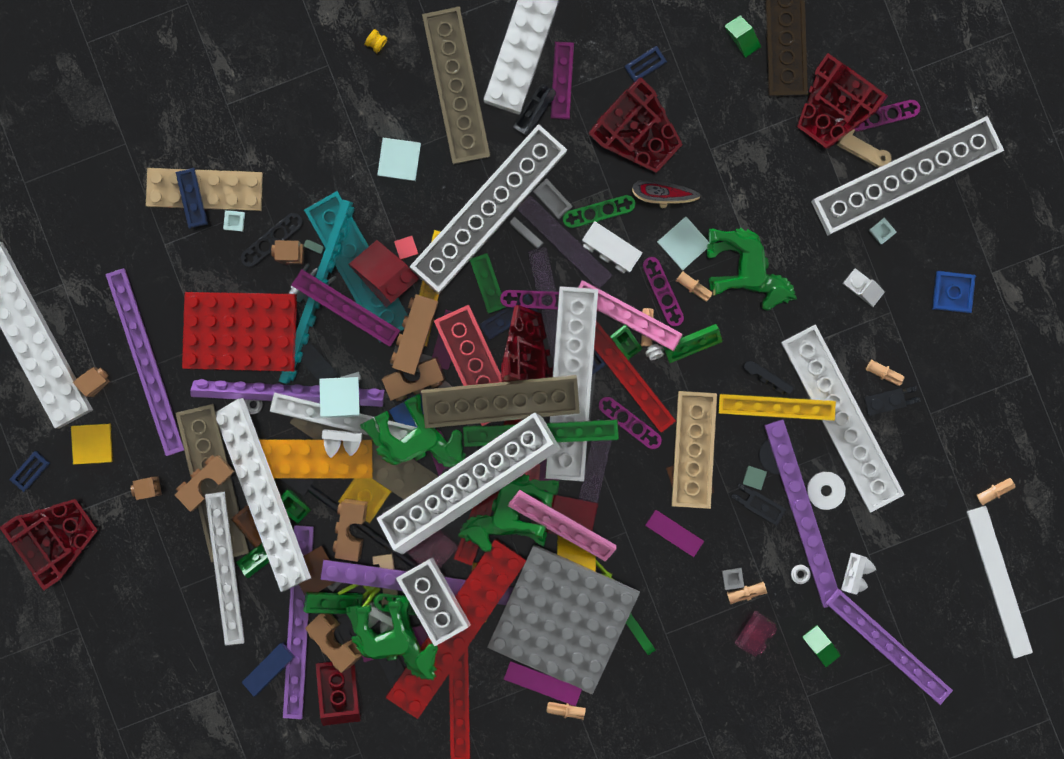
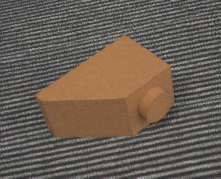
(92, 381)
(146, 488)

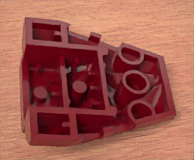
(838, 102)
(638, 128)
(525, 351)
(50, 539)

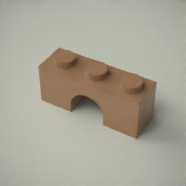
(288, 252)
(398, 386)
(215, 469)
(347, 546)
(322, 631)

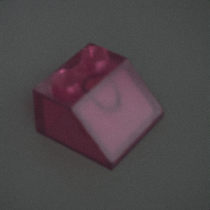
(436, 546)
(756, 634)

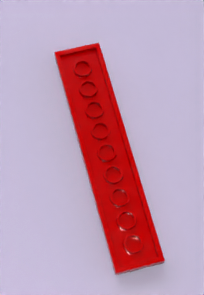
(477, 599)

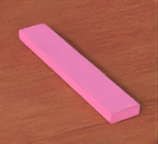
(635, 319)
(562, 525)

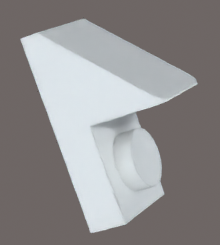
(864, 287)

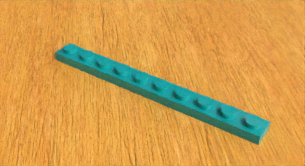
(326, 266)

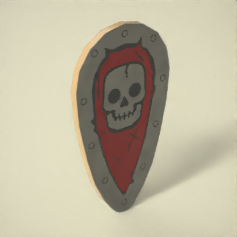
(663, 192)

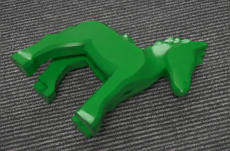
(751, 267)
(415, 442)
(507, 520)
(395, 642)

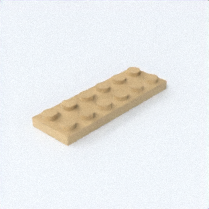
(218, 189)
(694, 450)

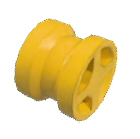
(375, 41)

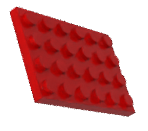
(239, 331)

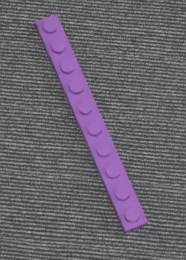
(145, 362)
(265, 392)
(801, 510)
(381, 577)
(297, 637)

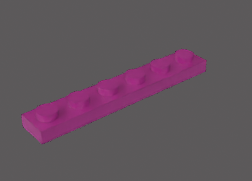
(345, 307)

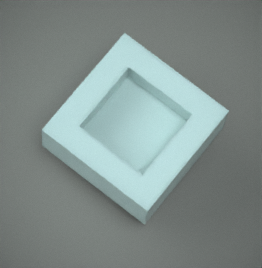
(234, 221)
(882, 231)

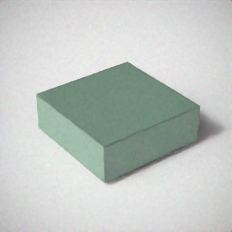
(314, 247)
(754, 477)

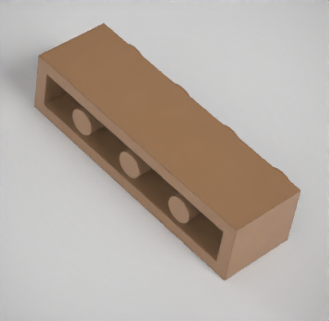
(415, 334)

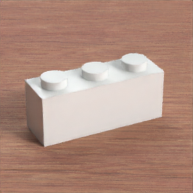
(611, 248)

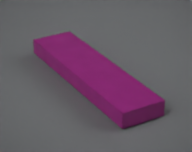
(562, 80)
(542, 683)

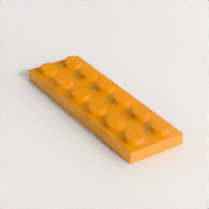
(311, 460)

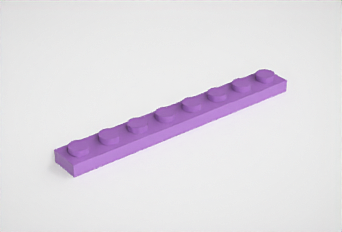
(889, 646)

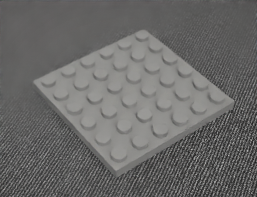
(563, 619)

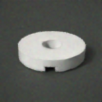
(837, 490)

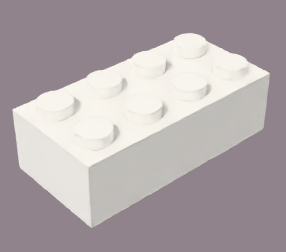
(433, 601)

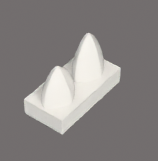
(333, 439)
(856, 568)
(385, 618)

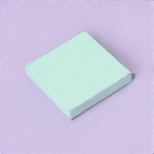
(399, 159)
(683, 243)
(339, 397)

